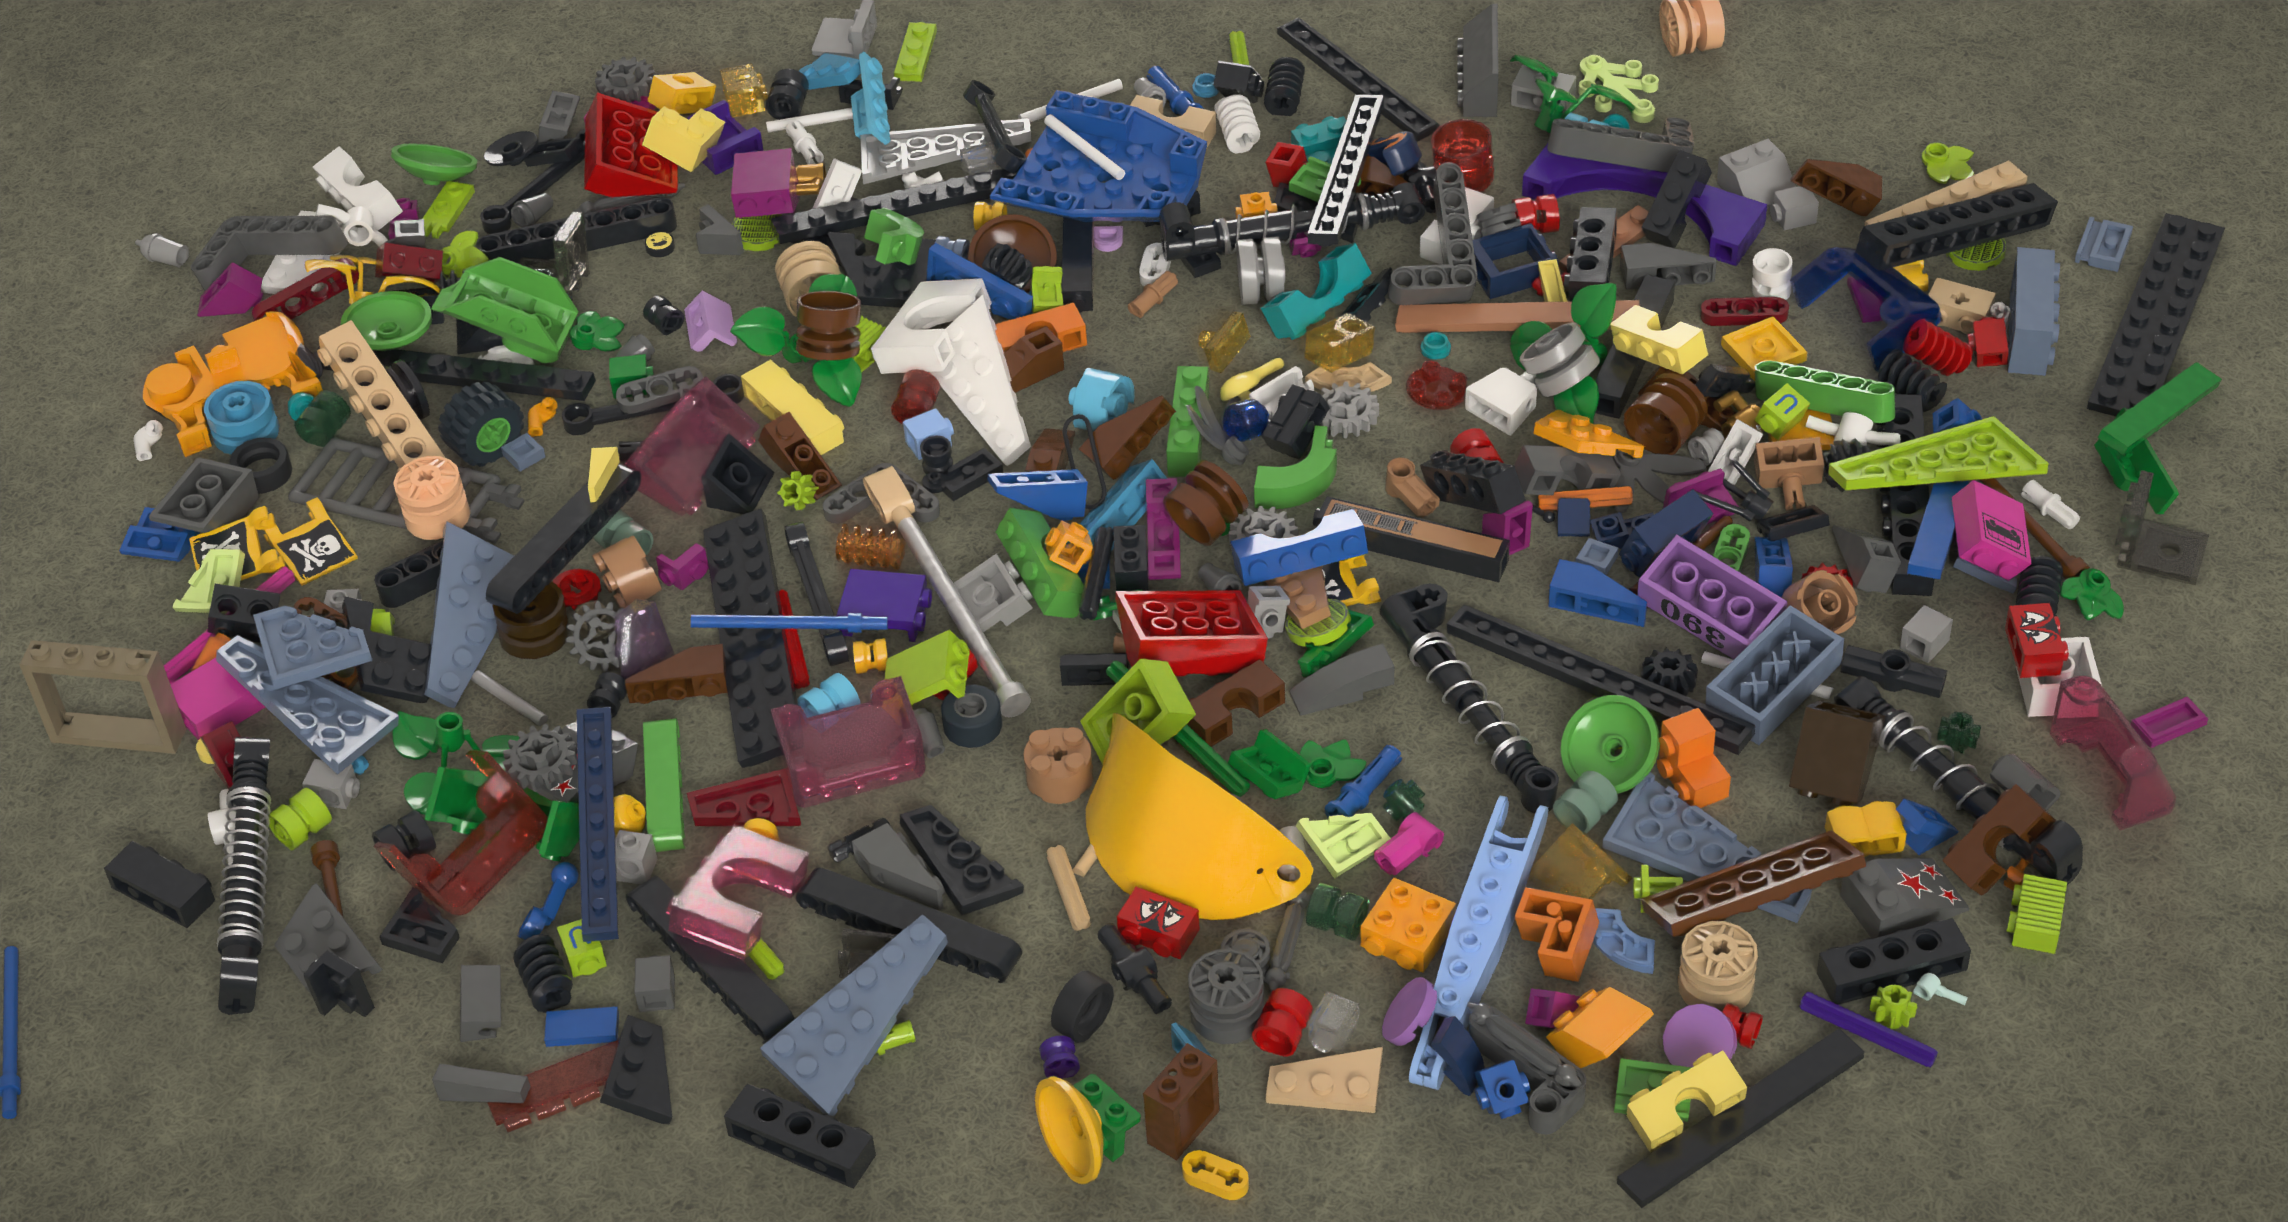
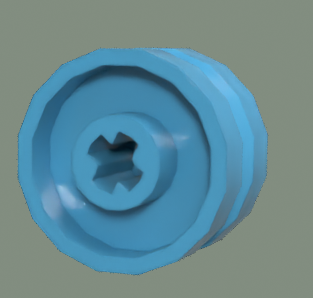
(240, 414)

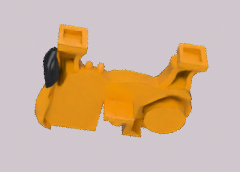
(259, 352)

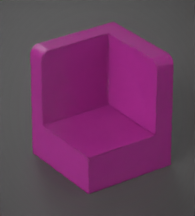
(1547, 1006)

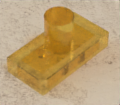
(1226, 342)

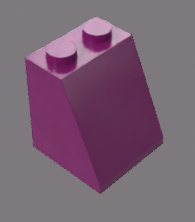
(764, 183)

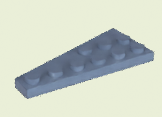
(461, 613)
(319, 712)
(1684, 841)
(847, 1025)

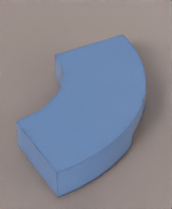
(1622, 944)

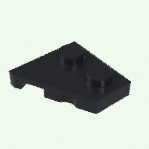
(420, 929)

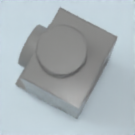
(1269, 607)

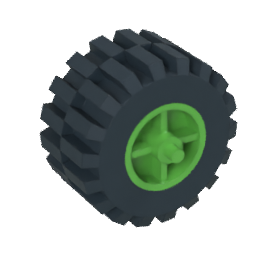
(480, 423)

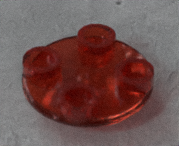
(1436, 386)

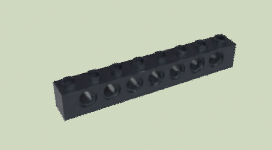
(1955, 226)
(1907, 503)

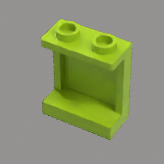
(931, 667)

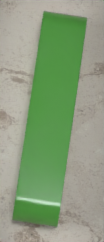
(1828, 390)
(663, 784)

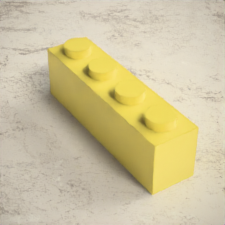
(777, 393)

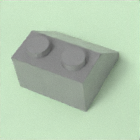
(1755, 172)

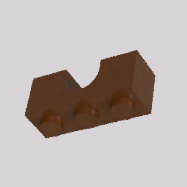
(1251, 688)
(1975, 855)

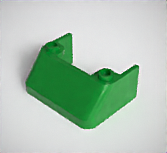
(455, 803)

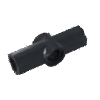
(1894, 671)

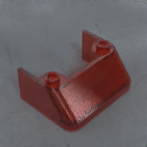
(487, 854)

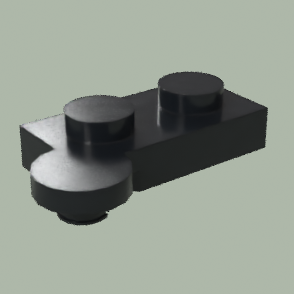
(964, 475)

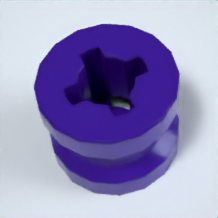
(1059, 1057)

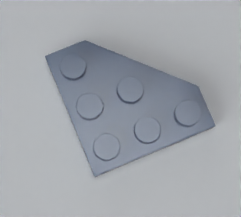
(307, 647)

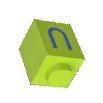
(1782, 411)
(582, 957)

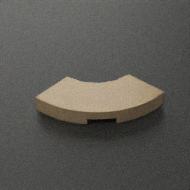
(1367, 375)

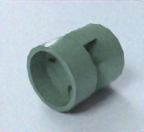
(622, 527)
(1585, 801)

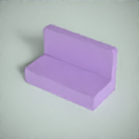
(708, 319)

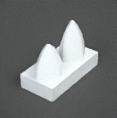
(838, 184)

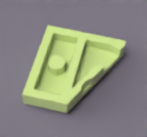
(217, 567)
(1343, 840)

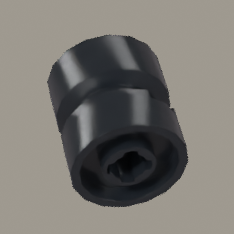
(787, 94)
(417, 831)

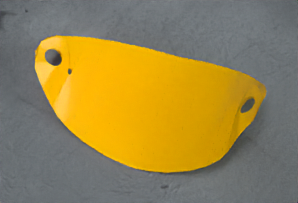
(1183, 834)

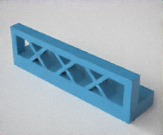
(1124, 501)

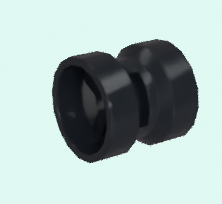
(663, 315)
(936, 454)
(608, 692)

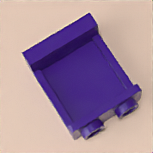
(732, 140)
(889, 595)

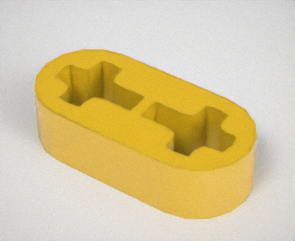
(1215, 1175)

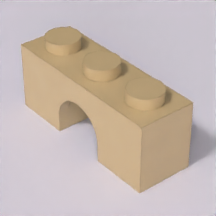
(1195, 120)

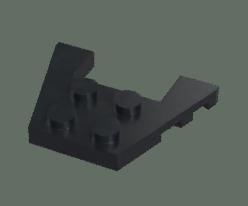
(878, 282)
(397, 663)

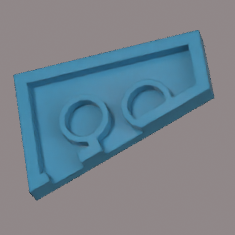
(831, 71)

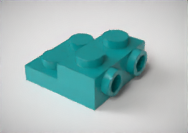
(1319, 139)

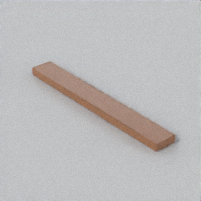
(1489, 316)

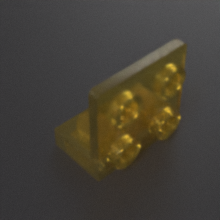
(1576, 866)

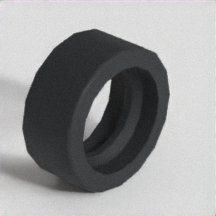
(264, 448)
(1082, 1006)

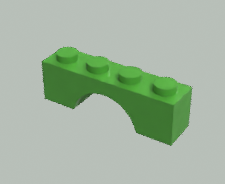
(1184, 439)
(1052, 586)

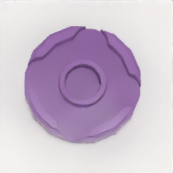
(1408, 1010)
(1696, 1032)

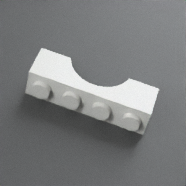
(342, 178)

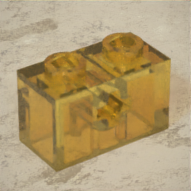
(743, 90)

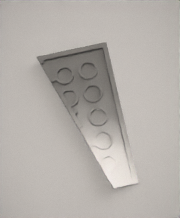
(928, 147)

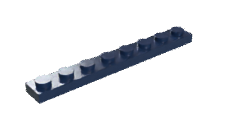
(597, 825)

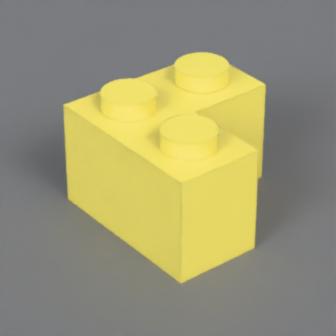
(683, 139)

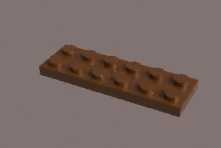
(1754, 883)

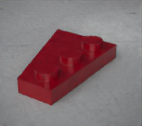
(738, 801)

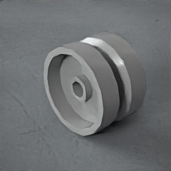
(1257, 271)
(1559, 359)

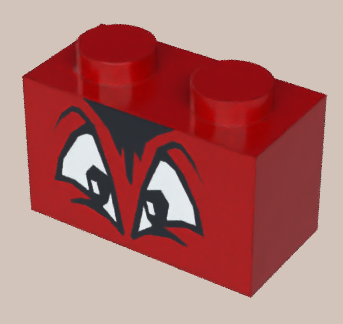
(2035, 640)
(1158, 923)

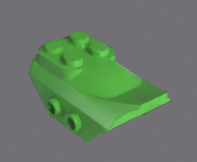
(515, 303)

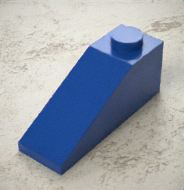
(1053, 493)
(1773, 564)
(1592, 593)

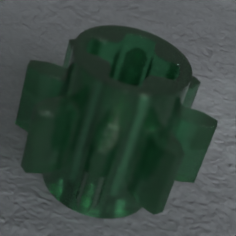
(1959, 731)
(1403, 799)

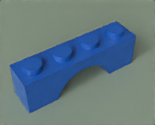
(1266, 558)

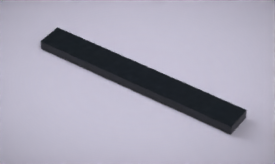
(1357, 77)
(1721, 1132)

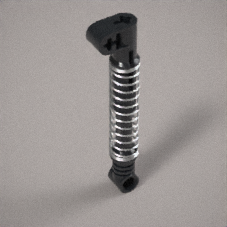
(241, 939)

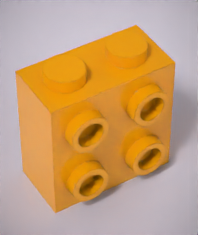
(1407, 925)

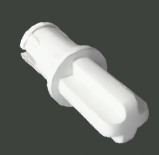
(2050, 504)

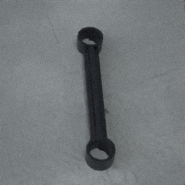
(1007, 155)
(534, 188)
(613, 412)
(799, 547)

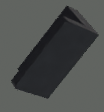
(1088, 668)

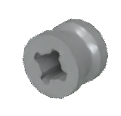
(1707, 446)

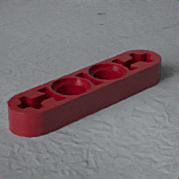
(302, 290)

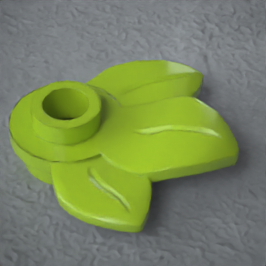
(1946, 162)
(462, 253)

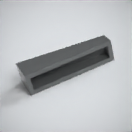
(477, 1085)

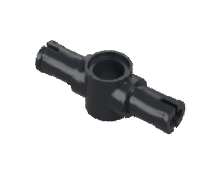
(1423, 178)
(1134, 968)

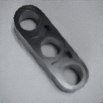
(409, 577)

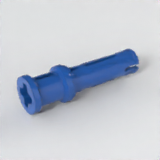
(1178, 99)
(1356, 794)

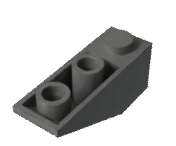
(1665, 263)
(1868, 558)
(893, 866)

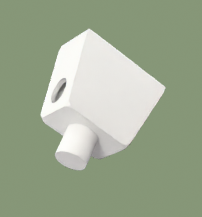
(1502, 399)

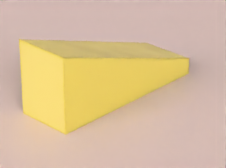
(1551, 281)
(602, 466)

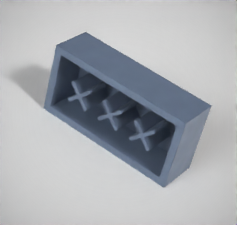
(2033, 311)
(1776, 672)

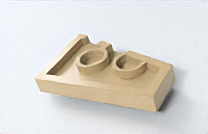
(1328, 1082)

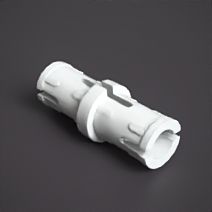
(804, 143)

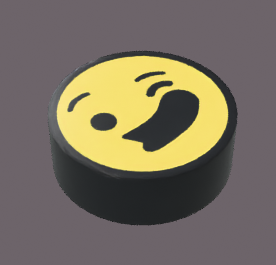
(659, 244)

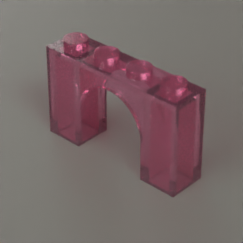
(737, 859)

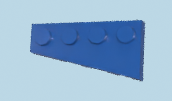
(1005, 298)

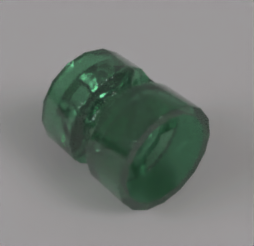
(322, 418)
(1337, 911)

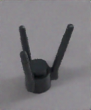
(1755, 503)

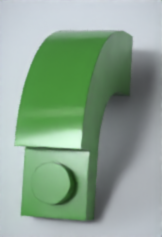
(896, 234)
(1299, 482)

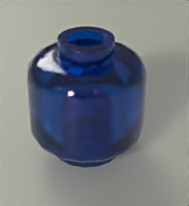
(1245, 419)

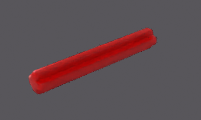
(797, 659)

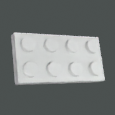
(291, 268)

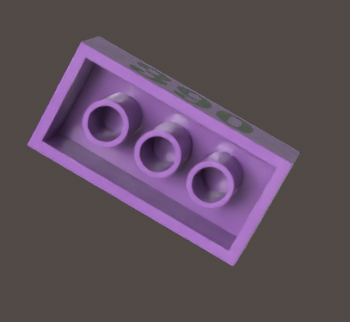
(1708, 597)

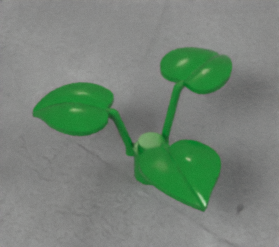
(1550, 108)
(1594, 311)
(764, 334)
(419, 735)

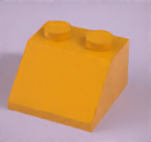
(1597, 1026)

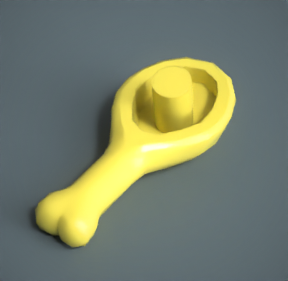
(1241, 383)

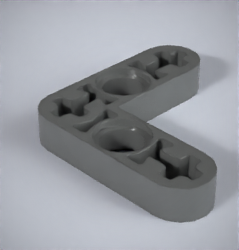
(648, 383)
(857, 504)

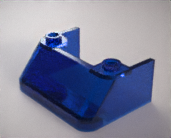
(1901, 299)

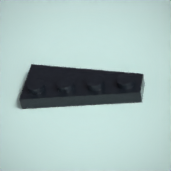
(964, 872)

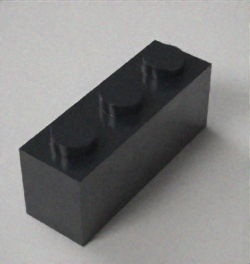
(160, 884)

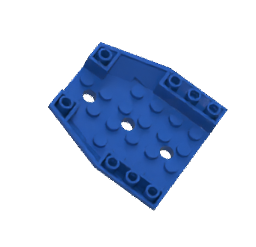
(1157, 158)

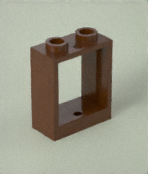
(1181, 1104)

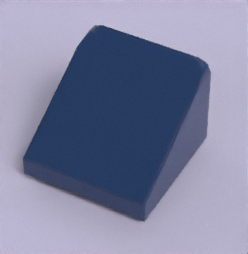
(1573, 517)

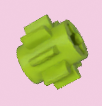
(790, 491)
(1893, 1006)

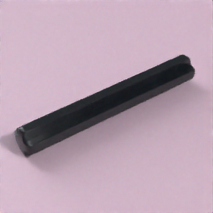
(1096, 573)

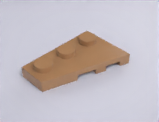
(1306, 595)

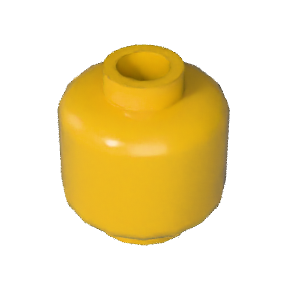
(628, 814)

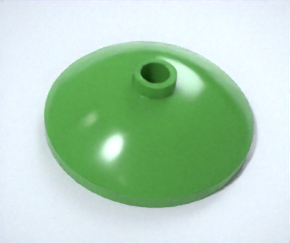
(433, 162)
(389, 319)
(1602, 728)

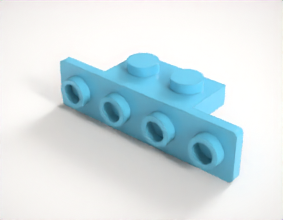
(869, 102)

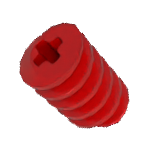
(1937, 348)

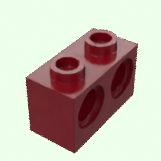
(408, 261)

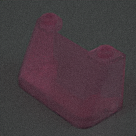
(685, 443)
(2092, 721)
(850, 747)

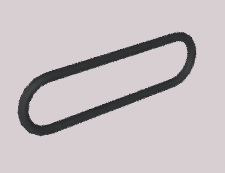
(1095, 454)

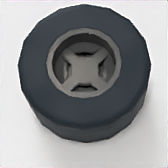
(972, 718)

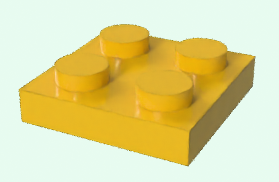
(1763, 342)

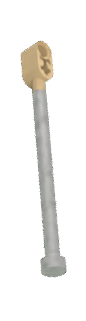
(895, 504)

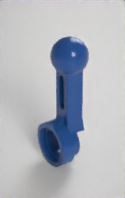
(563, 877)

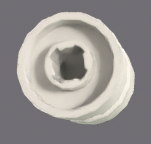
(1772, 273)

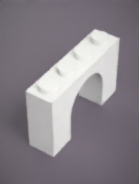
(908, 338)

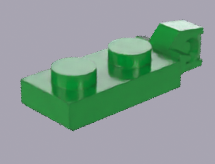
(1320, 656)

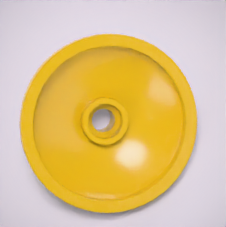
(1070, 1128)

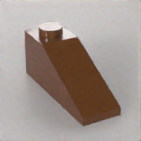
(1049, 451)

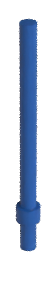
(853, 622)
(9, 1081)

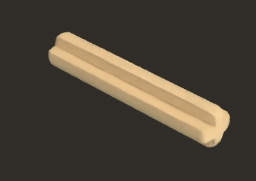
(1068, 888)

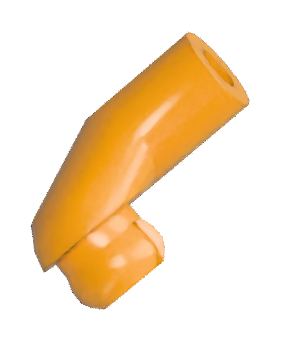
(541, 414)

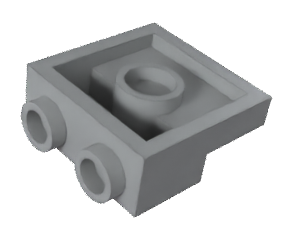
(994, 593)

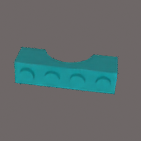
(1340, 274)

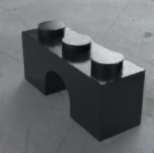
(1667, 215)

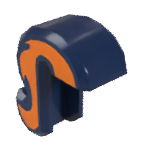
(1397, 152)

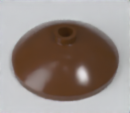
(1019, 233)

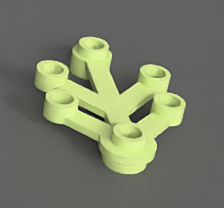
(1597, 67)

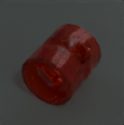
(915, 395)

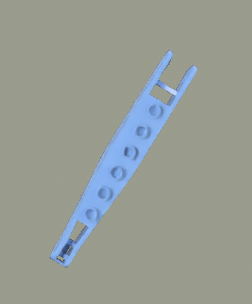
(1478, 931)

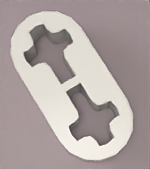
(1148, 264)

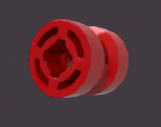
(1746, 1024)

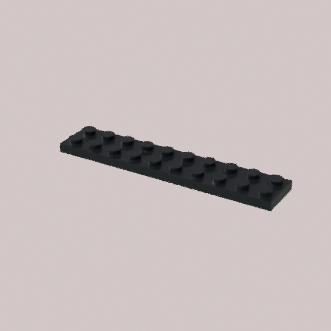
(2156, 314)
(756, 658)

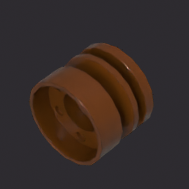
(828, 325)
(1665, 414)
(1205, 502)

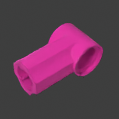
(1414, 838)

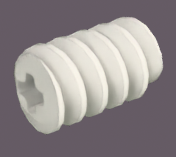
(1237, 123)

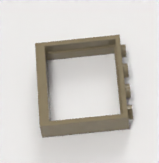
(103, 662)

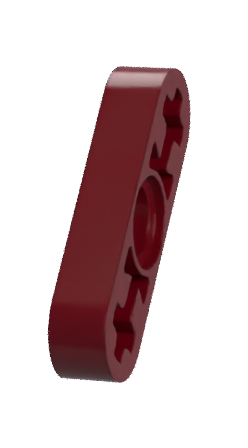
(1752, 304)

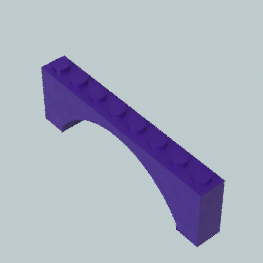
(1724, 217)

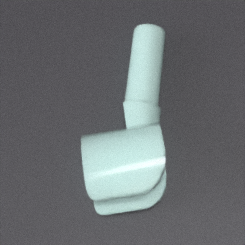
(1930, 984)

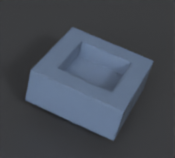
(523, 452)
(1598, 555)

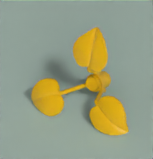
(359, 261)

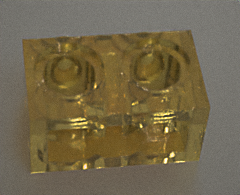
(1339, 342)

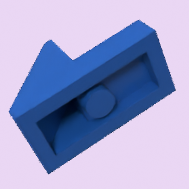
(1924, 826)

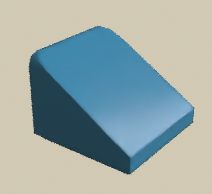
(1181, 1036)

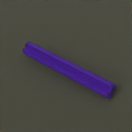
(1868, 1029)

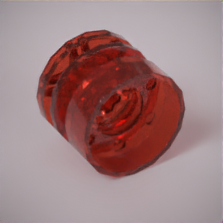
(1468, 146)

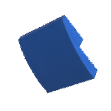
(157, 539)

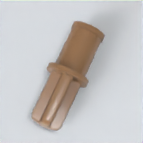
(1153, 294)

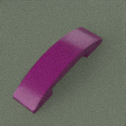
(1162, 532)

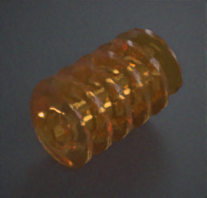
(869, 547)

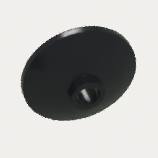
(511, 149)

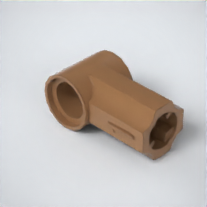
(1406, 485)

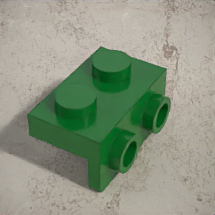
(1271, 766)
(1114, 1111)

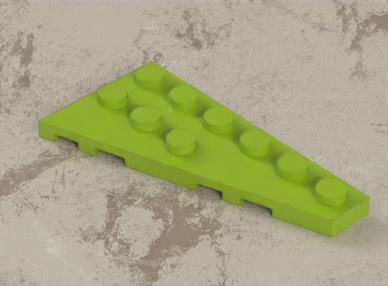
(1957, 454)

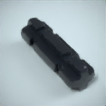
(840, 849)

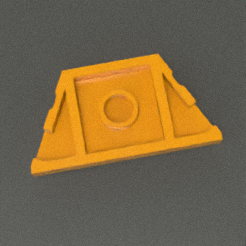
(1581, 436)

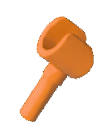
(2015, 874)

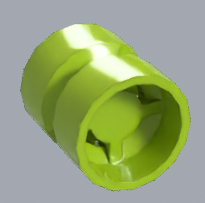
(303, 815)

